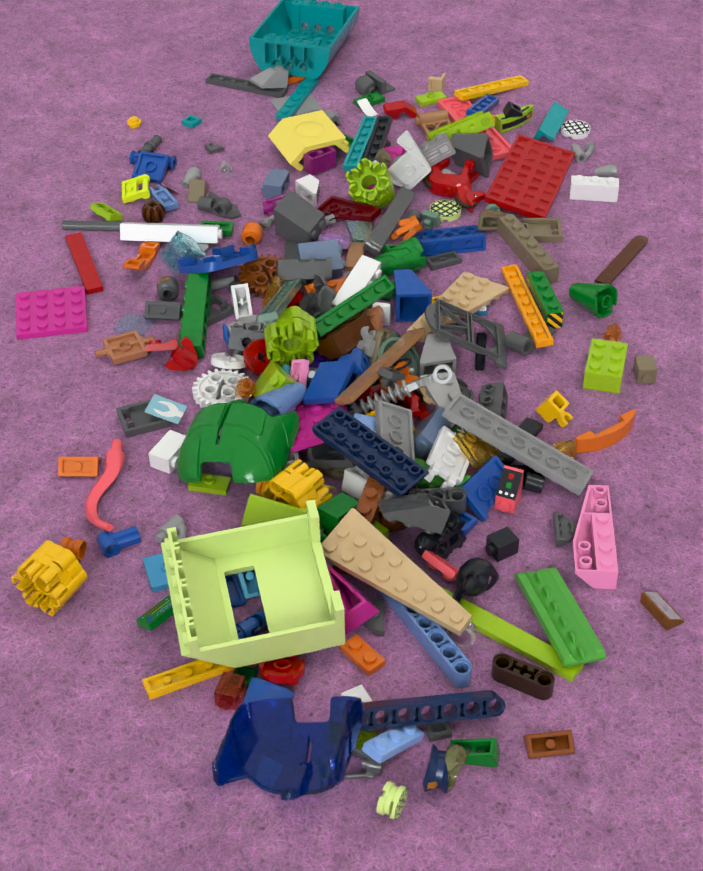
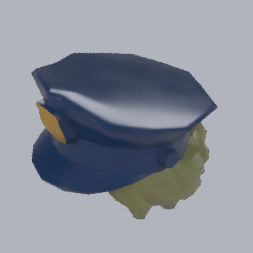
(444, 767)

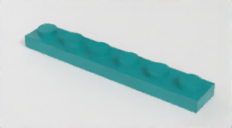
(297, 98)
(359, 143)

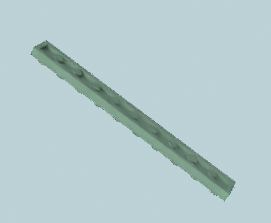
(280, 301)

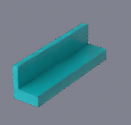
(552, 122)

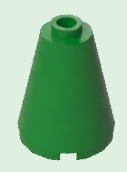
(595, 297)

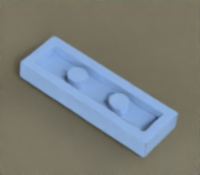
(392, 742)

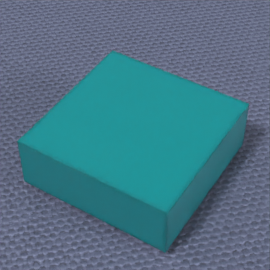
(191, 121)

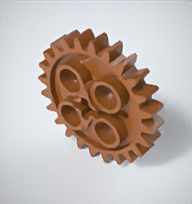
(257, 274)

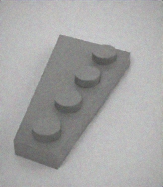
(442, 393)

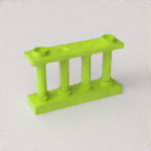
(468, 125)

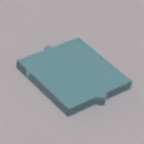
(359, 230)
(133, 322)

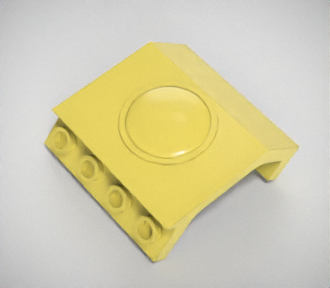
(306, 133)

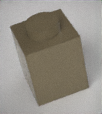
(645, 369)

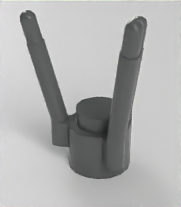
(369, 764)

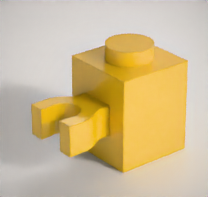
(554, 407)

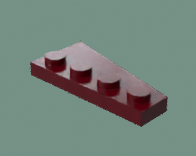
(349, 210)

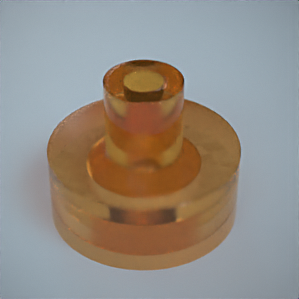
(613, 332)
(245, 387)

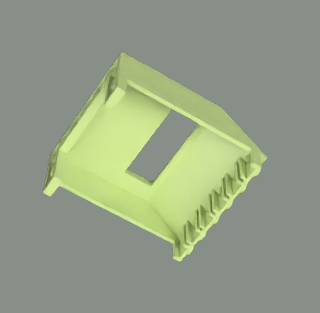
(292, 583)

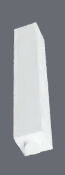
(165, 231)

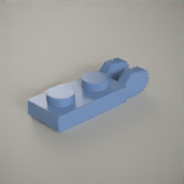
(164, 197)

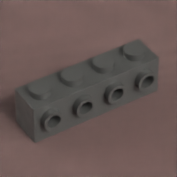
(494, 398)

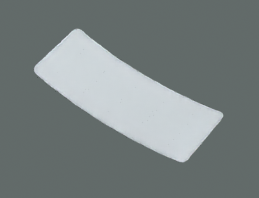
(366, 107)

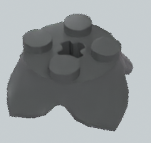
(320, 301)

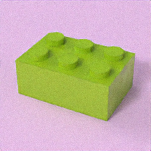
(605, 365)

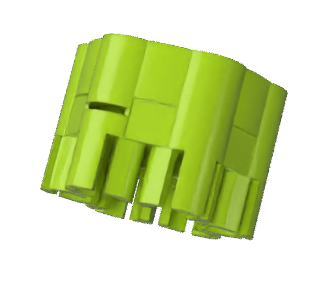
(370, 175)
(291, 337)

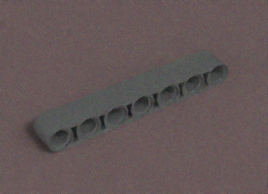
(389, 221)

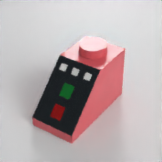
(509, 489)

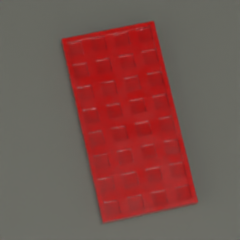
(529, 177)

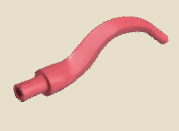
(113, 465)

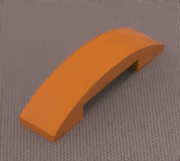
(145, 258)
(593, 442)

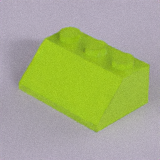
(264, 510)

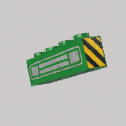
(545, 299)

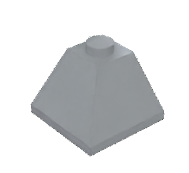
(271, 78)

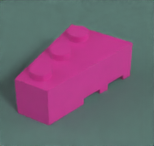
(356, 606)

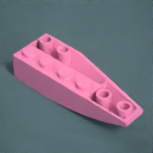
(595, 540)

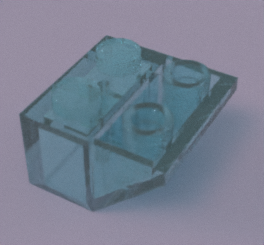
(180, 246)

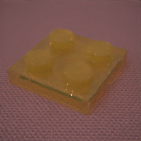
(476, 449)

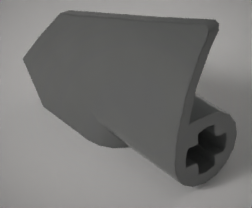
(219, 206)

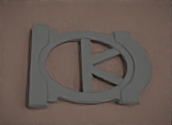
(434, 315)

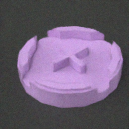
(344, 244)

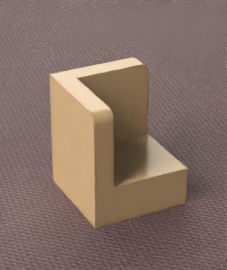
(436, 83)

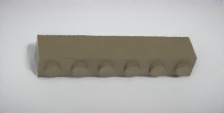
(527, 247)

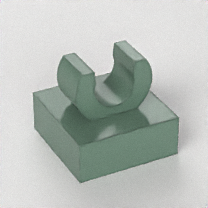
(431, 219)

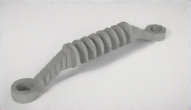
(400, 391)

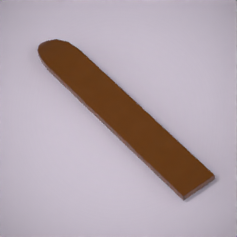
(621, 261)

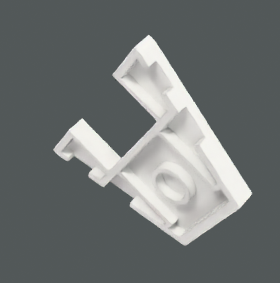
(411, 166)

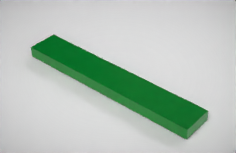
(353, 305)

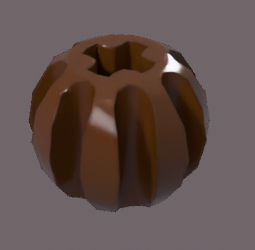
(153, 212)

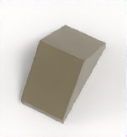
(196, 189)
(489, 219)

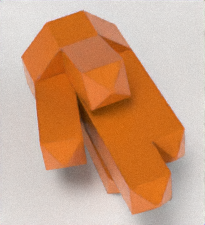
(408, 229)

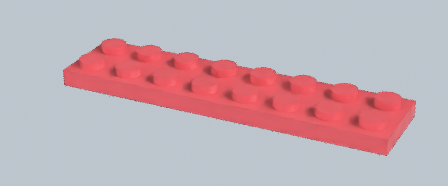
(457, 109)

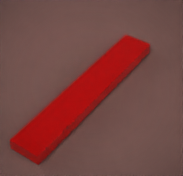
(84, 263)

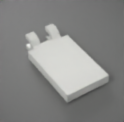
(446, 459)

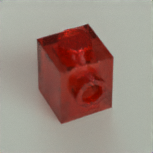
(230, 691)

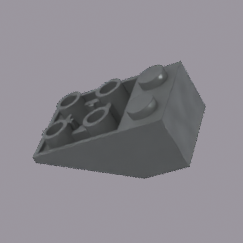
(416, 511)

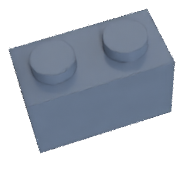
(275, 183)

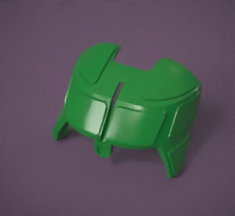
(249, 440)

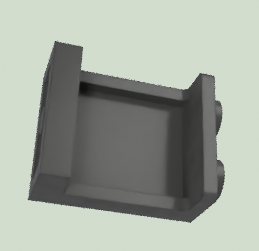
(323, 457)

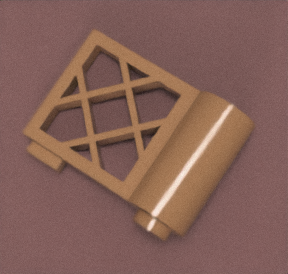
(432, 119)

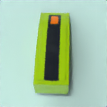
(505, 124)

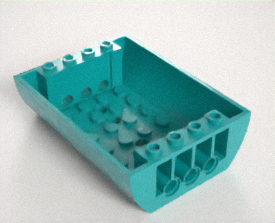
(301, 48)

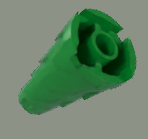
(403, 256)

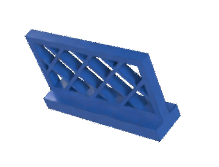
(461, 239)

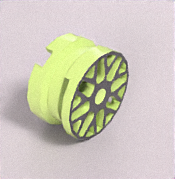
(392, 800)

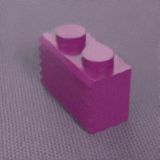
(319, 160)

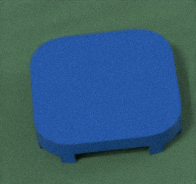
(220, 259)

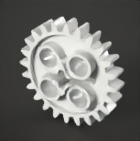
(210, 386)

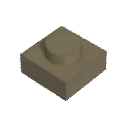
(383, 156)

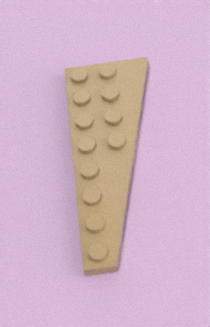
(467, 293)
(375, 560)

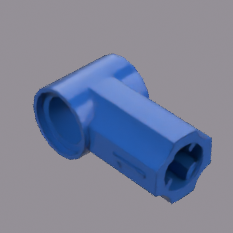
(112, 543)

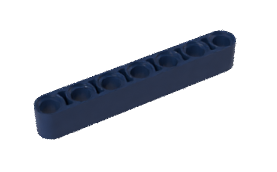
(436, 709)

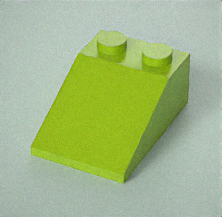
(272, 378)

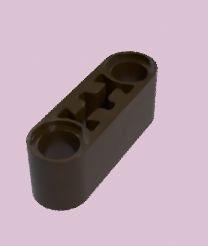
(523, 676)

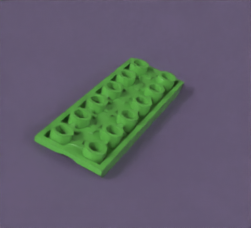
(560, 617)

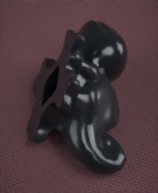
(447, 541)

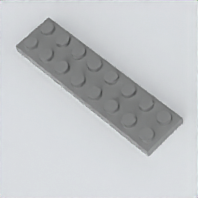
(518, 443)

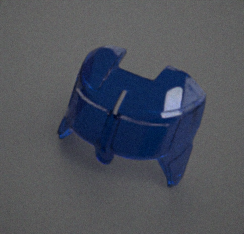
(273, 747)

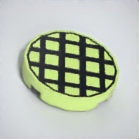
(447, 210)

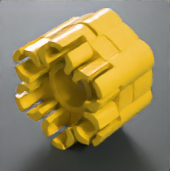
(296, 486)
(52, 575)

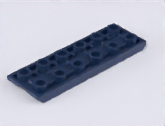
(369, 452)

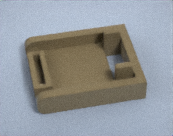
(541, 229)

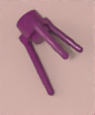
(269, 205)

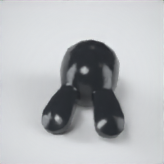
(474, 578)

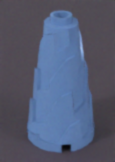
(281, 399)

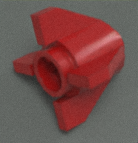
(183, 357)

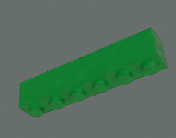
(196, 311)

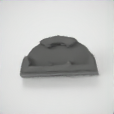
(563, 529)
(376, 622)

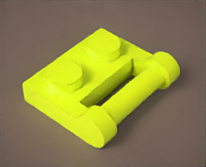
(131, 190)

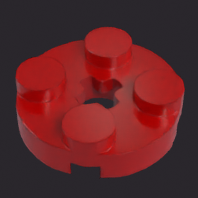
(251, 355)
(283, 670)

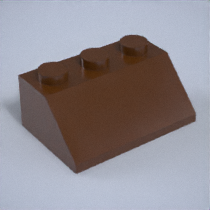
(343, 338)

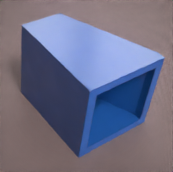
(409, 296)

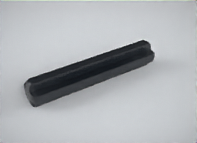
(480, 359)

